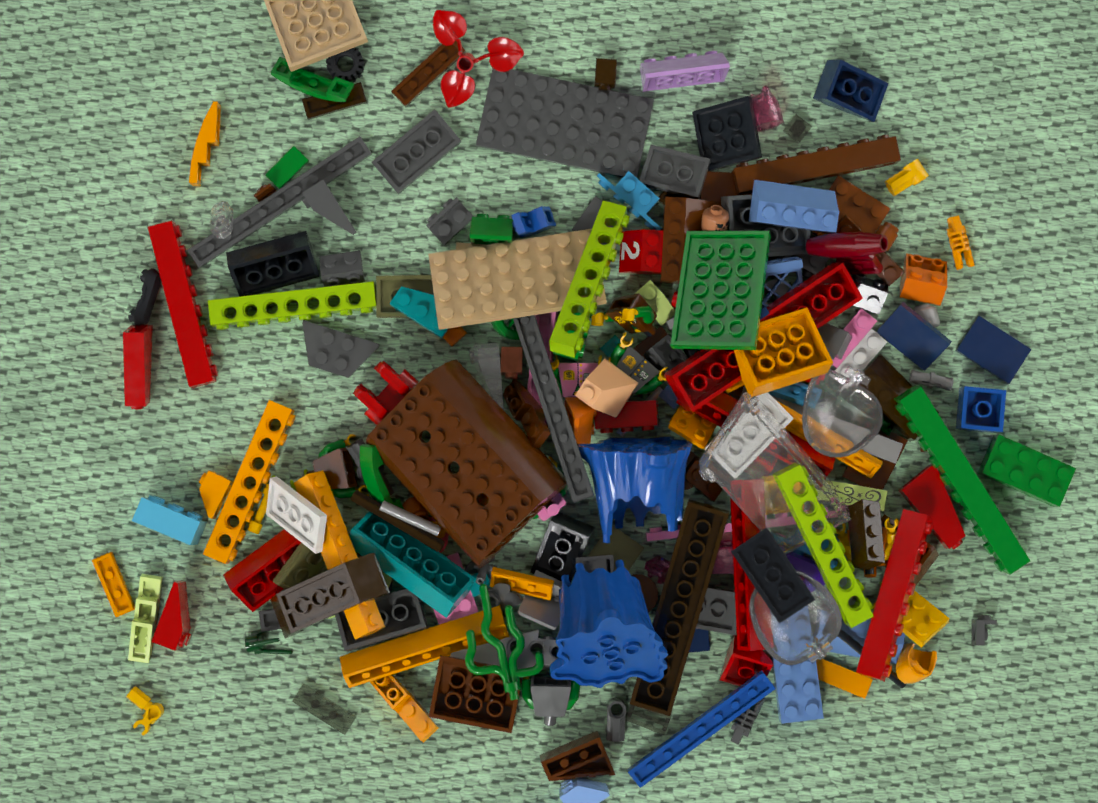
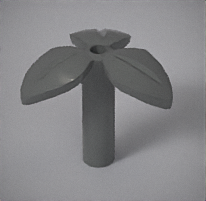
(472, 568)

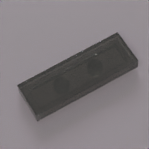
(324, 709)

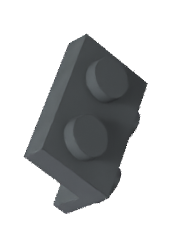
(342, 268)

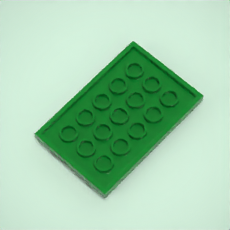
(721, 290)

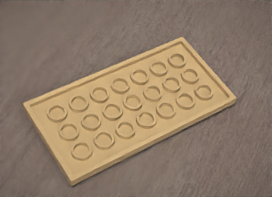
(506, 279)

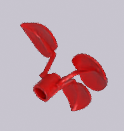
(456, 86)

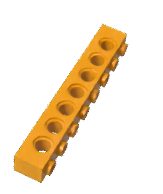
(214, 547)

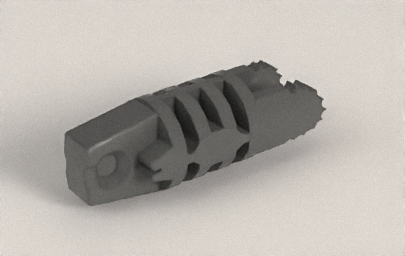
(743, 723)

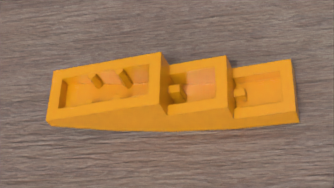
(207, 137)

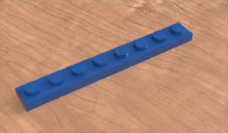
(701, 729)

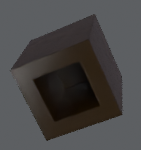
(605, 73)

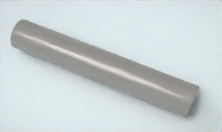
(410, 518)

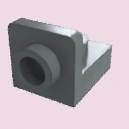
(979, 633)

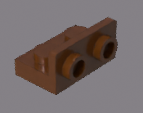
(707, 488)

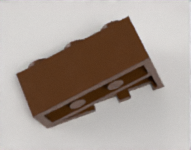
(577, 759)

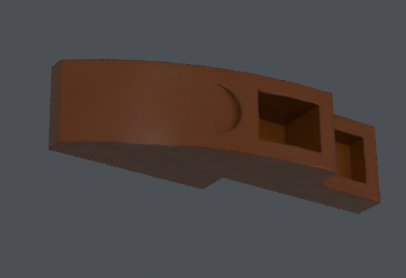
(528, 411)

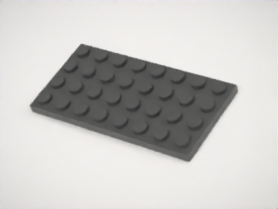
(564, 122)

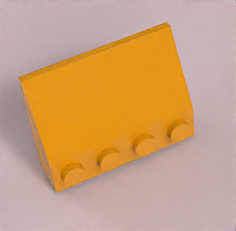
(785, 354)

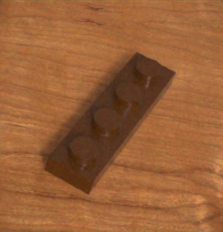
(426, 73)
(891, 270)

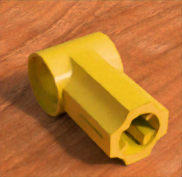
(910, 175)

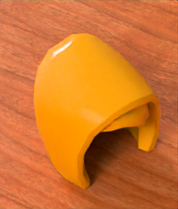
(914, 664)

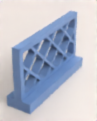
(783, 267)

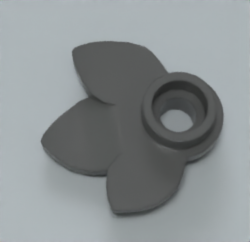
(502, 596)

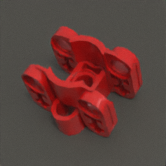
(390, 396)

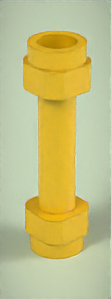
(255, 525)

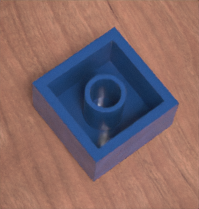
(981, 409)

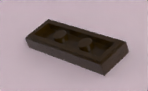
(318, 107)

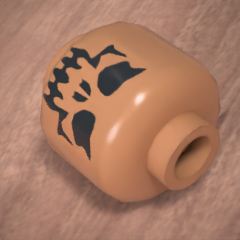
(715, 219)

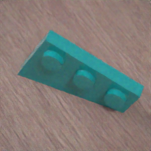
(418, 307)

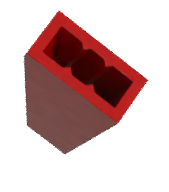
(137, 365)
(929, 497)

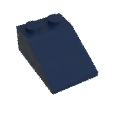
(850, 89)

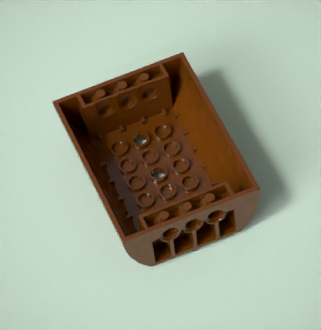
(491, 456)

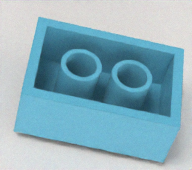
(170, 520)

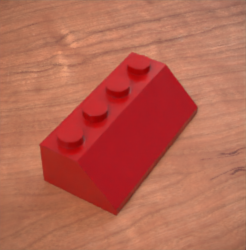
(254, 576)

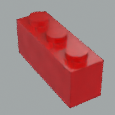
(632, 415)

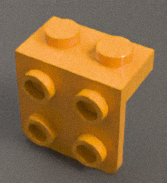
(691, 427)

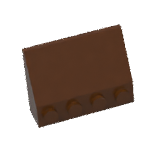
(679, 217)
(471, 697)

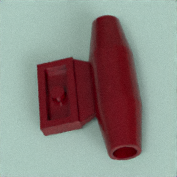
(852, 248)

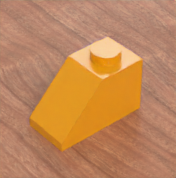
(214, 491)

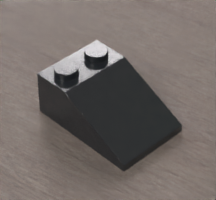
(563, 540)

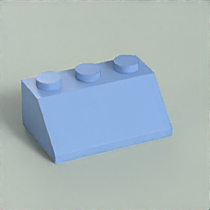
(583, 791)

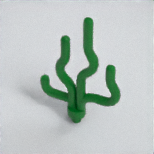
(509, 673)

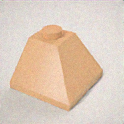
(607, 388)

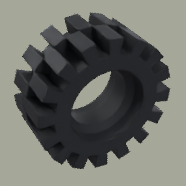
(354, 72)

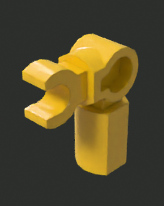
(143, 701)

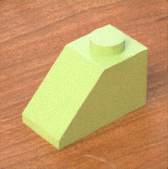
(657, 301)

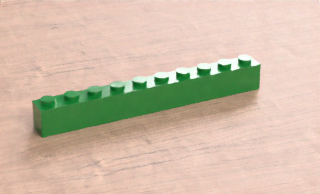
(961, 479)

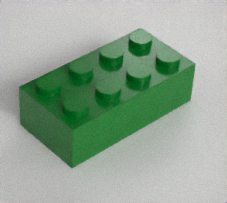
(1026, 470)

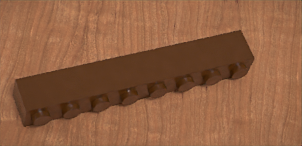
(819, 164)

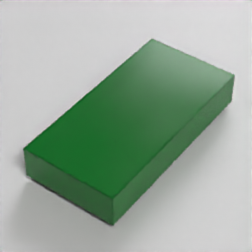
(287, 167)

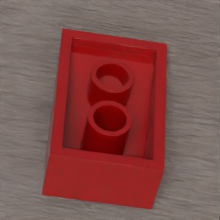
(175, 619)

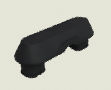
(145, 304)

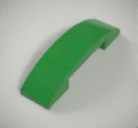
(311, 83)
(369, 463)

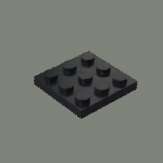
(727, 133)

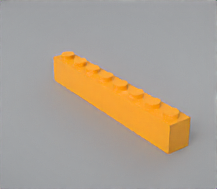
(338, 549)
(418, 648)

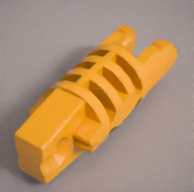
(959, 242)

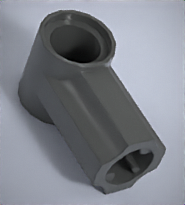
(615, 721)

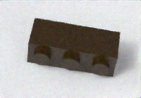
(866, 534)

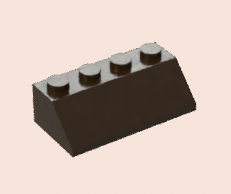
(886, 385)

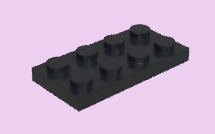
(773, 575)

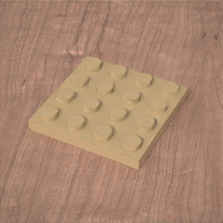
(315, 29)

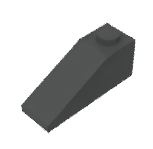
(324, 203)

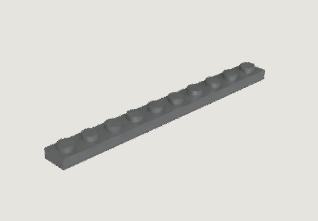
(280, 201)
(554, 408)

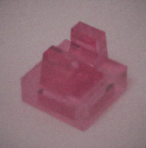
(657, 567)

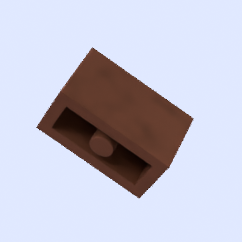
(511, 362)

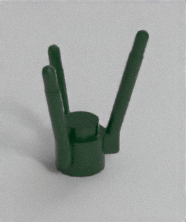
(255, 643)

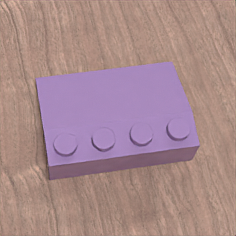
(683, 72)

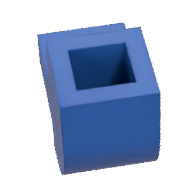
(533, 222)

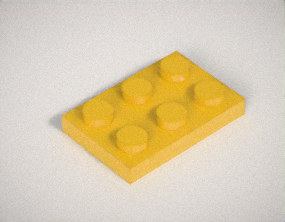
(922, 620)

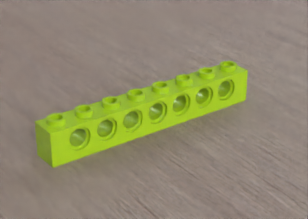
(608, 215)
(219, 307)
(861, 609)

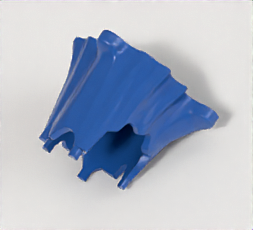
(637, 476)
(606, 630)

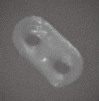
(221, 220)

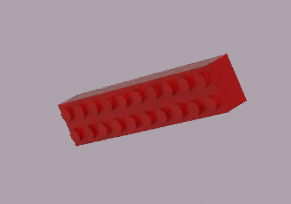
(715, 370)

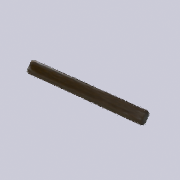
(417, 533)

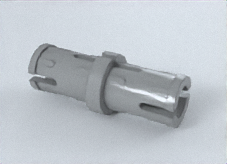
(931, 380)

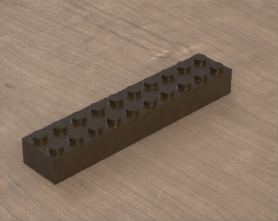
(682, 601)

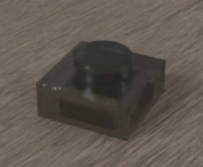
(797, 128)

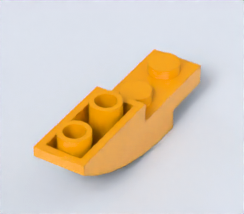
(406, 706)

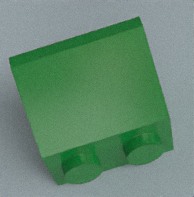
(491, 230)

